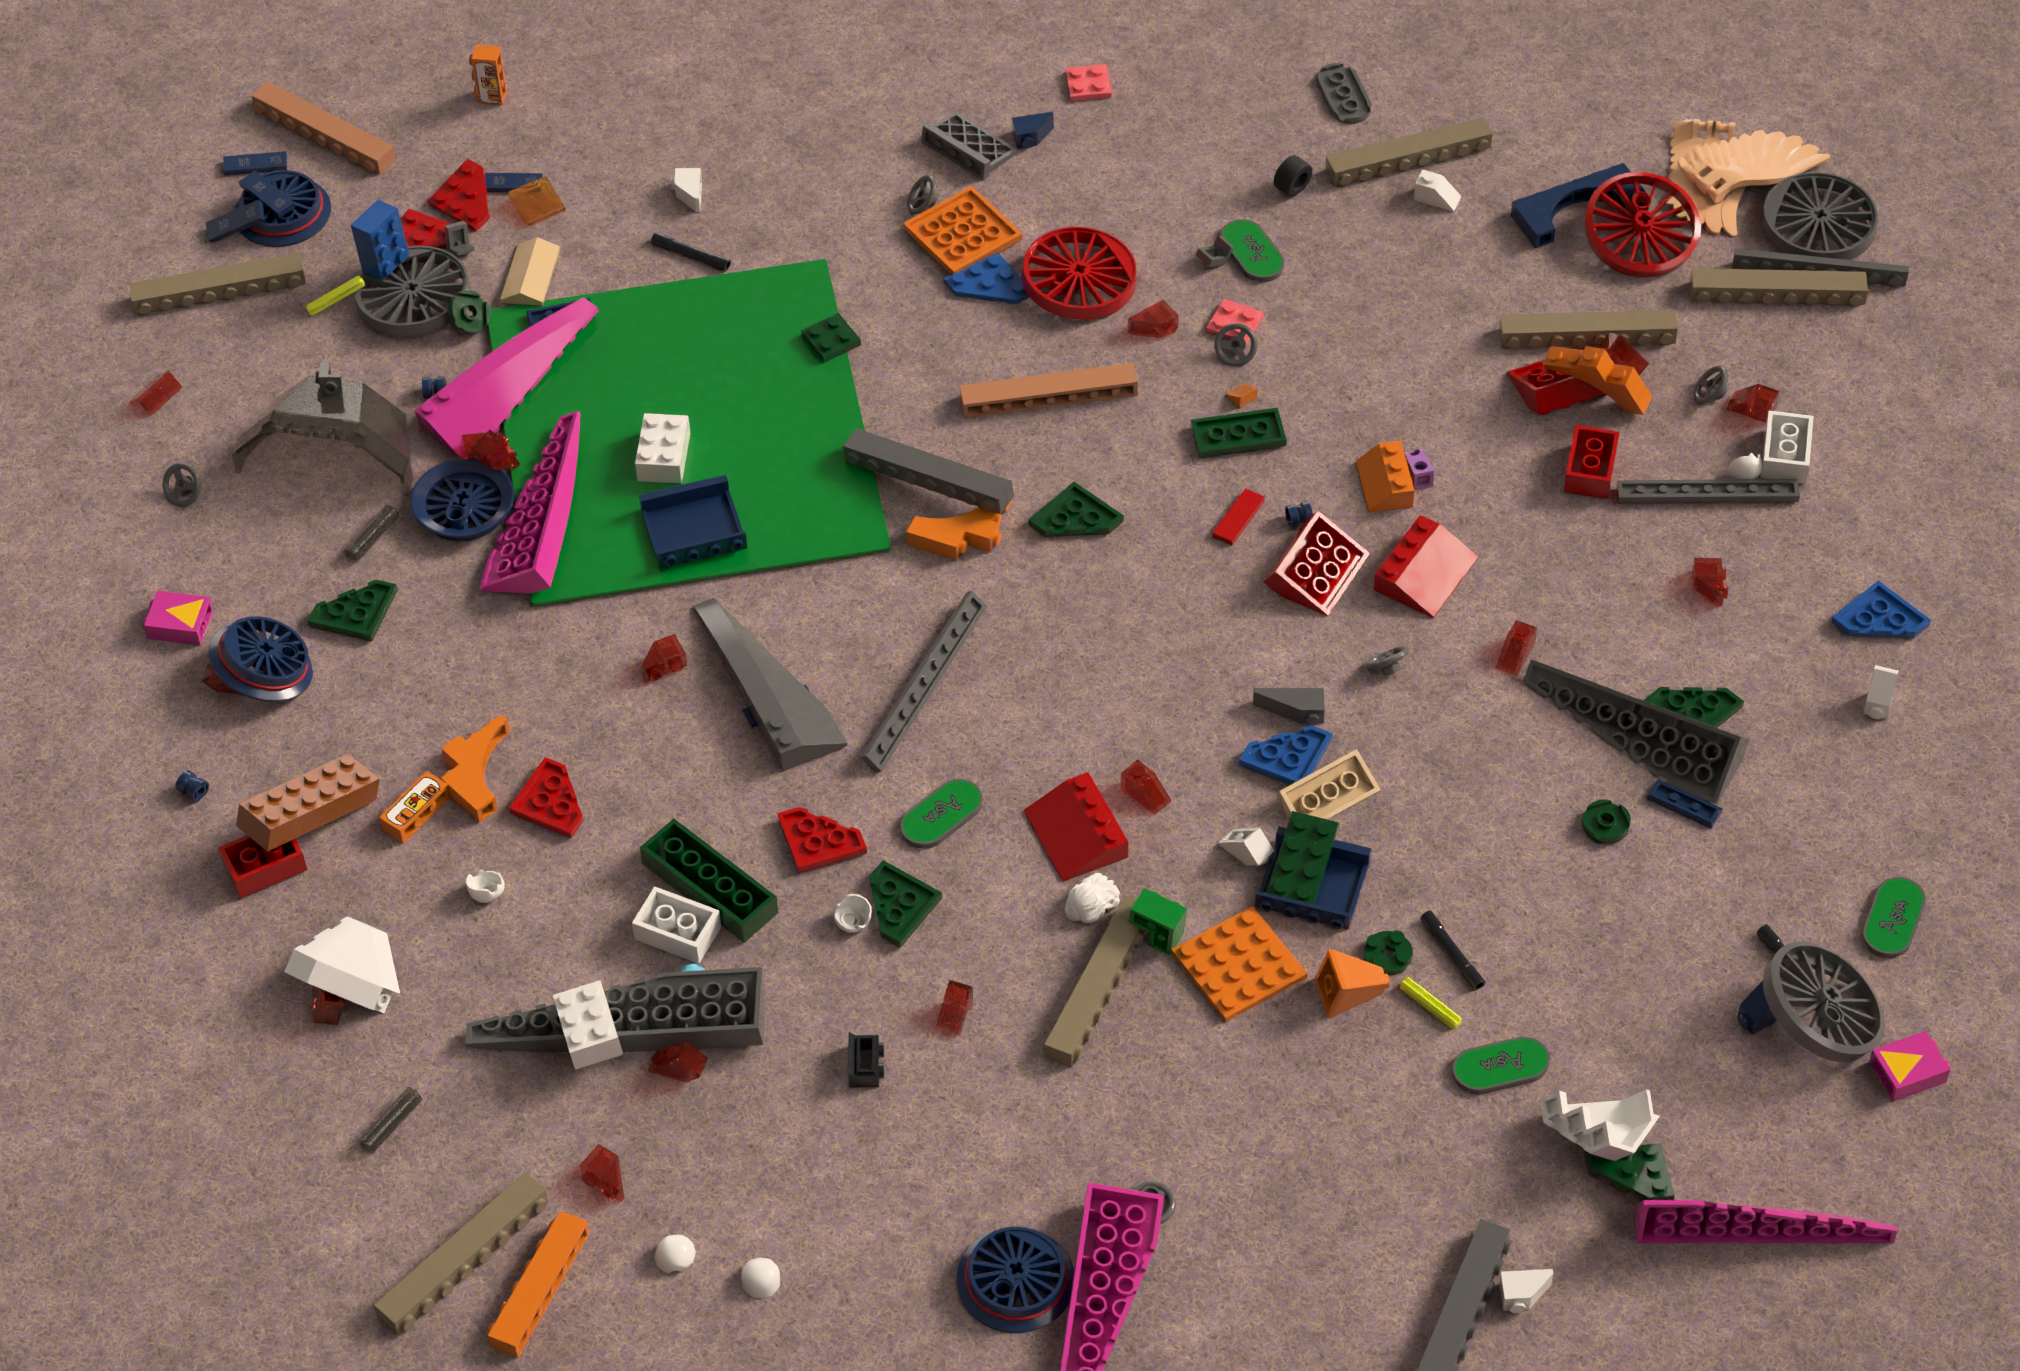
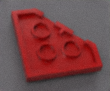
(464, 196)
(423, 229)
(549, 800)
(818, 840)

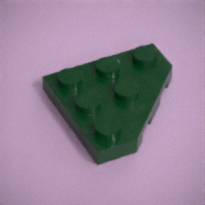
(1076, 513)
(355, 611)
(1706, 706)
(900, 902)
(1639, 1172)

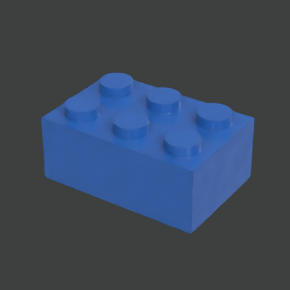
(379, 240)

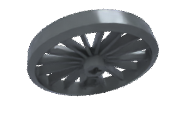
(1812, 216)
(415, 293)
(1830, 1009)

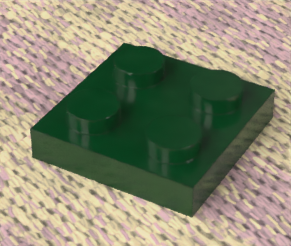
(831, 337)

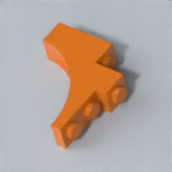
(1598, 370)
(953, 534)
(468, 766)

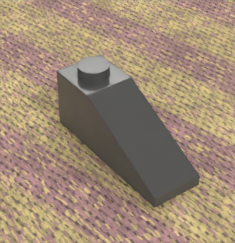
(1297, 704)

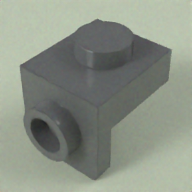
(457, 239)
(1216, 254)
(328, 383)

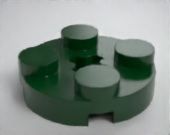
(457, 312)
(1606, 833)
(1395, 942)

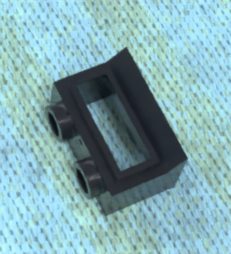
(864, 1078)

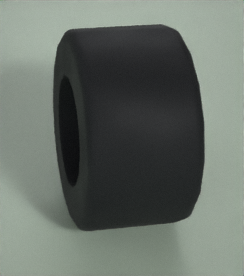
(1292, 176)

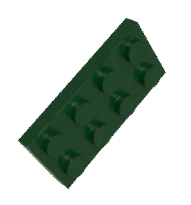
(1238, 432)
(1303, 857)

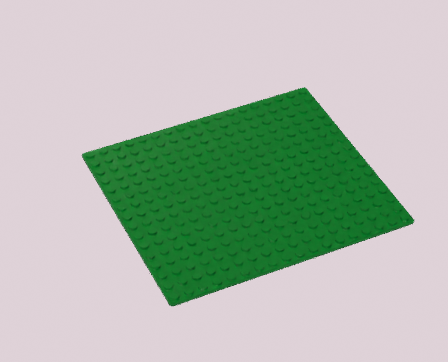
(756, 411)

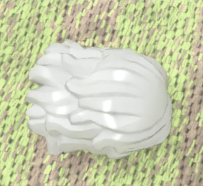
(1091, 898)

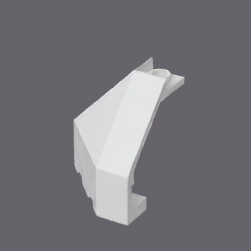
(350, 963)
(1602, 1128)

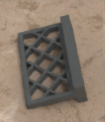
(961, 152)

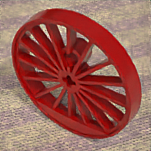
(1641, 222)
(1070, 273)

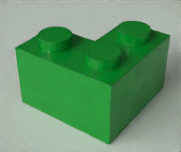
(1161, 918)

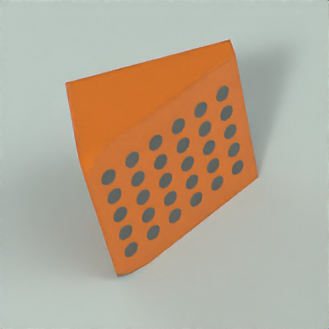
(1242, 395)

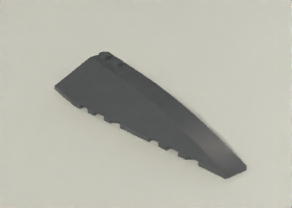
(785, 711)
(1673, 745)

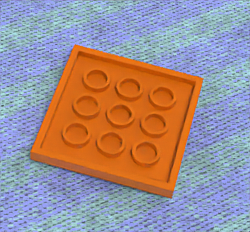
(962, 230)
(1239, 963)

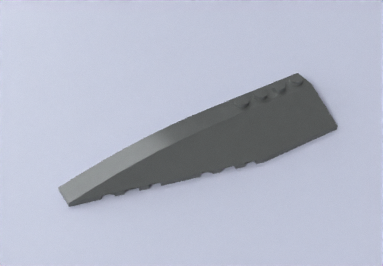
(649, 1015)

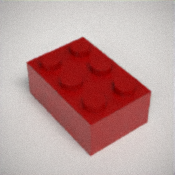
(1591, 461)
(255, 868)

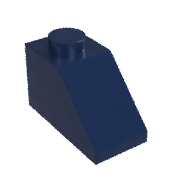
(1032, 129)
(1755, 1012)

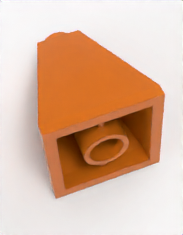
(1348, 982)

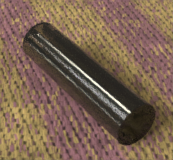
(371, 533)
(390, 1120)

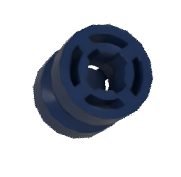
(429, 385)
(1298, 513)
(191, 785)

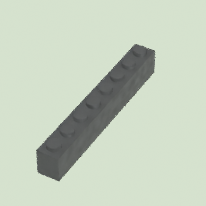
(928, 471)
(1467, 1298)

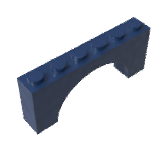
(1536, 211)

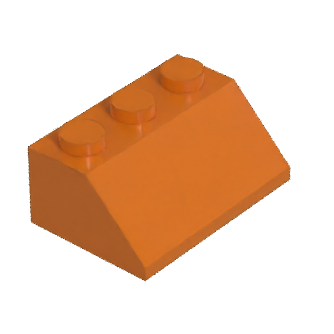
(1386, 477)

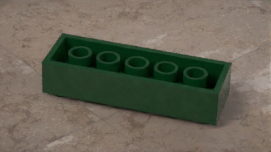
(709, 879)

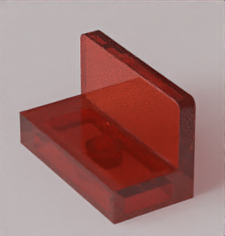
(157, 392)

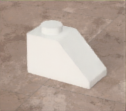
(688, 186)
(1436, 191)
(1880, 692)
(1247, 845)
(1523, 1288)

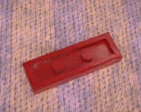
(1238, 516)

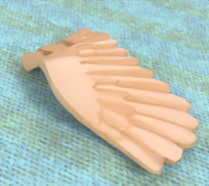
(1748, 161)
(1712, 214)

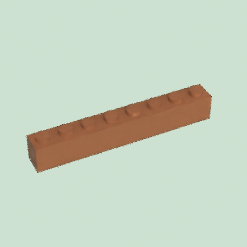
(323, 128)
(1048, 390)

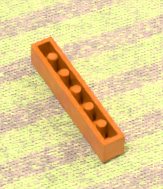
(538, 1284)

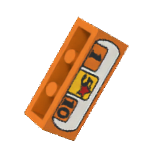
(488, 74)
(414, 807)

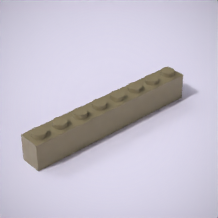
(1408, 151)
(217, 283)
(1778, 286)
(1587, 328)
(1095, 987)
(461, 1253)

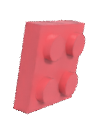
(1088, 82)
(1233, 312)

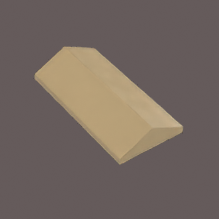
(530, 272)
(1330, 788)

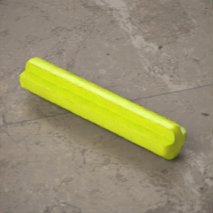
(335, 295)
(1430, 1003)

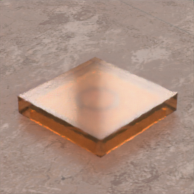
(536, 201)

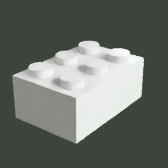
(1787, 446)
(662, 448)
(676, 925)
(587, 1024)

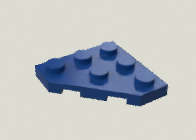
(988, 280)
(1880, 614)
(1287, 755)

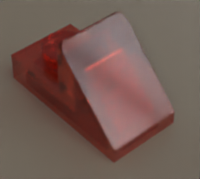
(956, 1003)

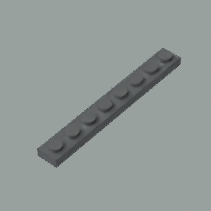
(1875, 272)
(1708, 491)

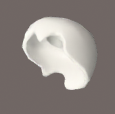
(1746, 467)
(478, 886)
(848, 909)
(674, 1253)
(760, 1277)

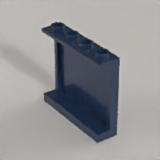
(692, 521)
(1337, 892)

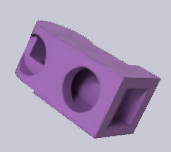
(1420, 469)

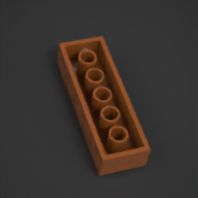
(307, 802)

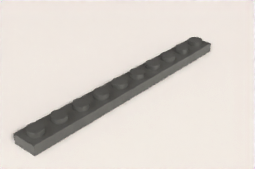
(923, 682)

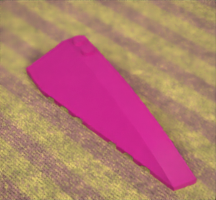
(499, 381)
(535, 532)
(1727, 1223)
(1111, 1258)

